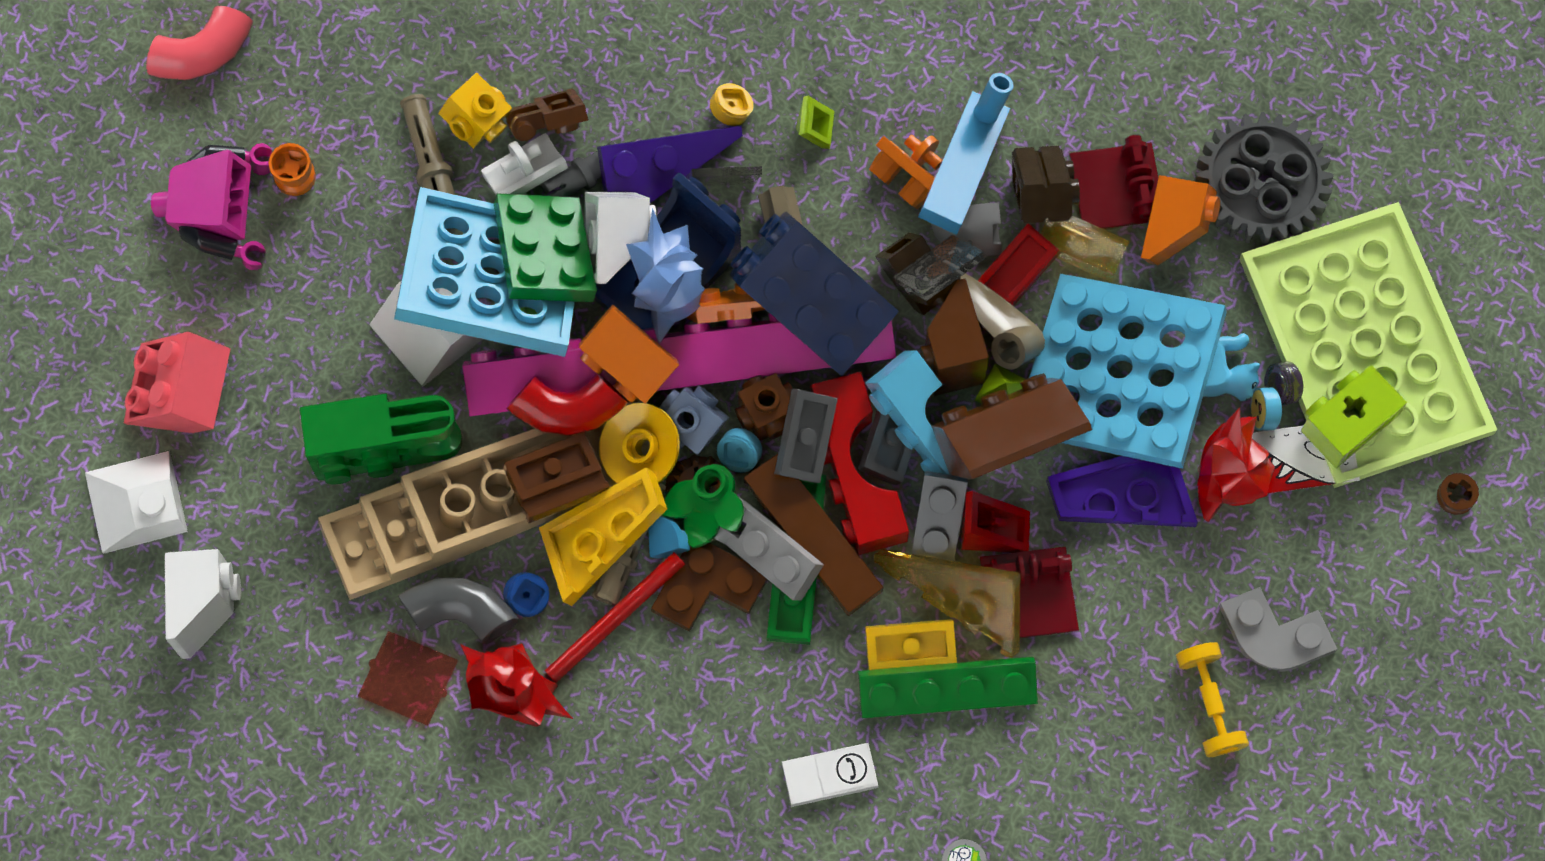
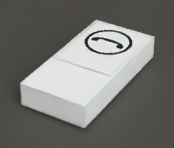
(829, 774)

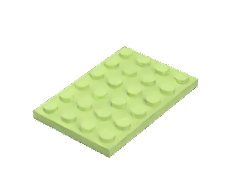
(1366, 299)

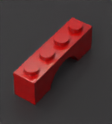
(872, 513)

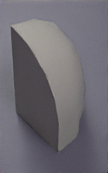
(979, 227)

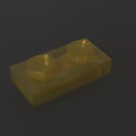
(1087, 246)

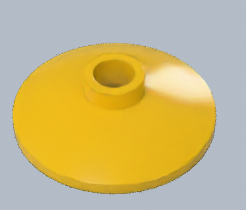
(624, 436)

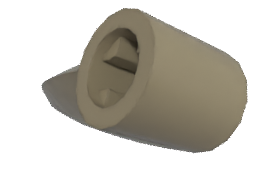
(1013, 334)

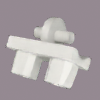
(524, 167)

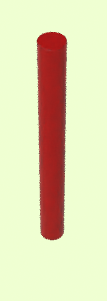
(614, 617)

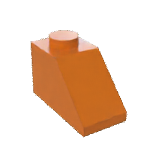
(1178, 217)

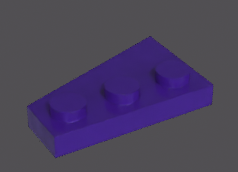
(1123, 493)

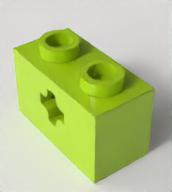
(1341, 436)

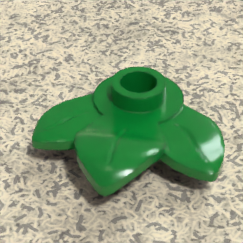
(703, 510)

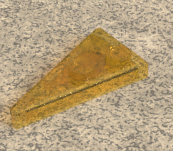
(975, 595)

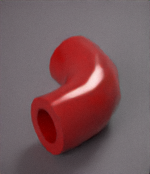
(567, 412)

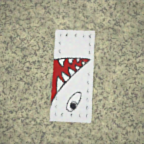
(1297, 460)

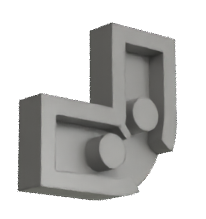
(1274, 645)

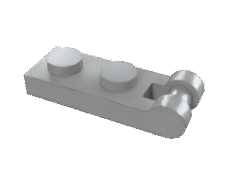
(773, 553)

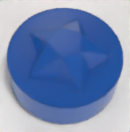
(526, 594)

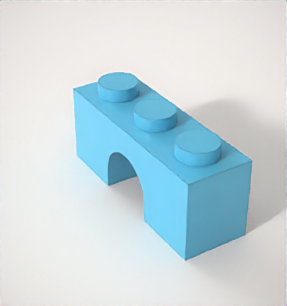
(902, 393)

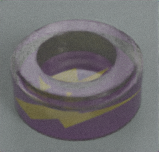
(1286, 380)

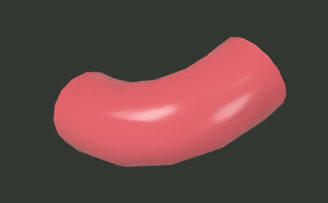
(202, 52)

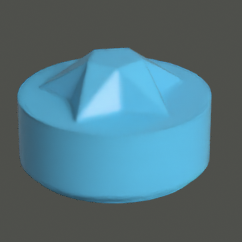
(739, 450)

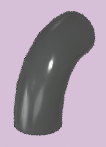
(460, 601)

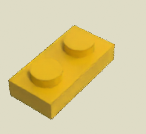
(910, 644)

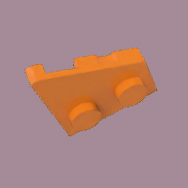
(724, 305)

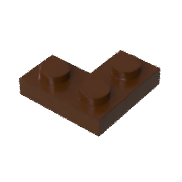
(707, 573)

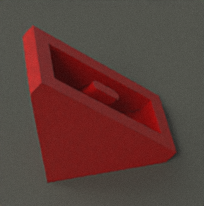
(994, 525)

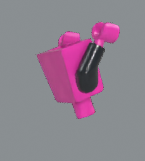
(211, 200)

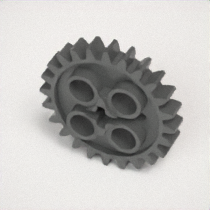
(1281, 149)

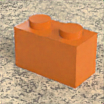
(627, 355)

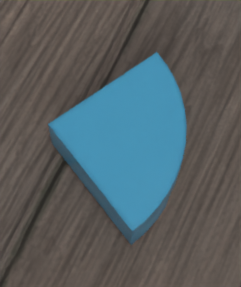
(666, 538)

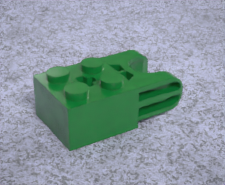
(377, 435)

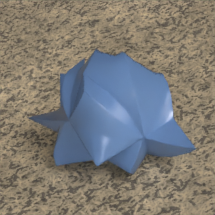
(666, 276)

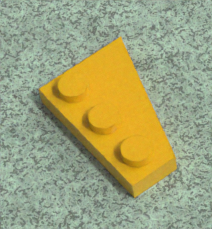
(600, 531)

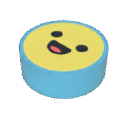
(1267, 408)

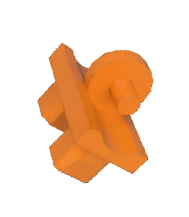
(893, 159)

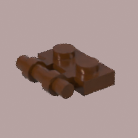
(554, 111)

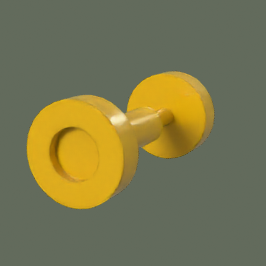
(1200, 656)

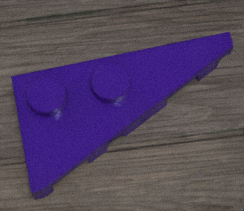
(652, 163)

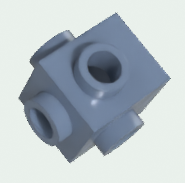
(707, 416)

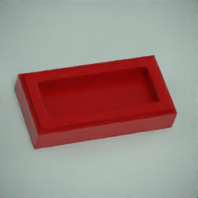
(1020, 265)

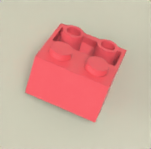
(177, 383)

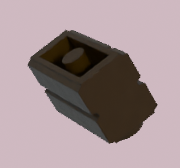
(1044, 184)

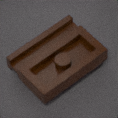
(555, 477)

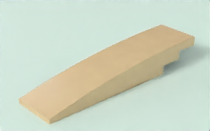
(436, 514)

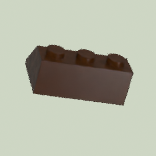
(1009, 427)

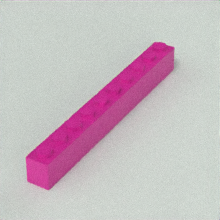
(703, 353)

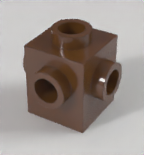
(763, 420)

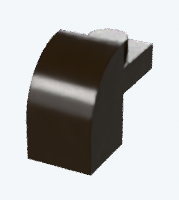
(900, 256)

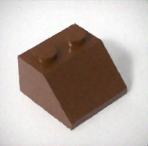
(955, 343)

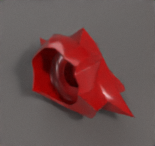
(1233, 467)
(510, 685)

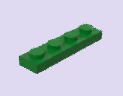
(948, 687)

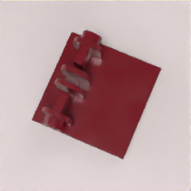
(1116, 183)
(1045, 589)

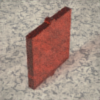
(408, 678)

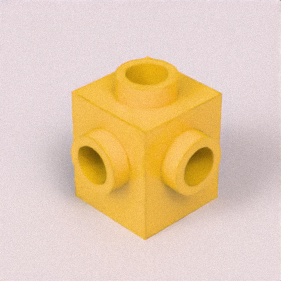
(476, 111)

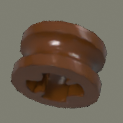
(1452, 482)

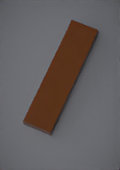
(806, 523)

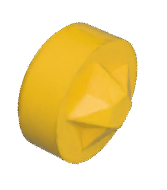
(731, 104)

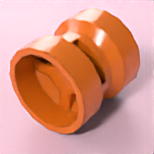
(290, 160)

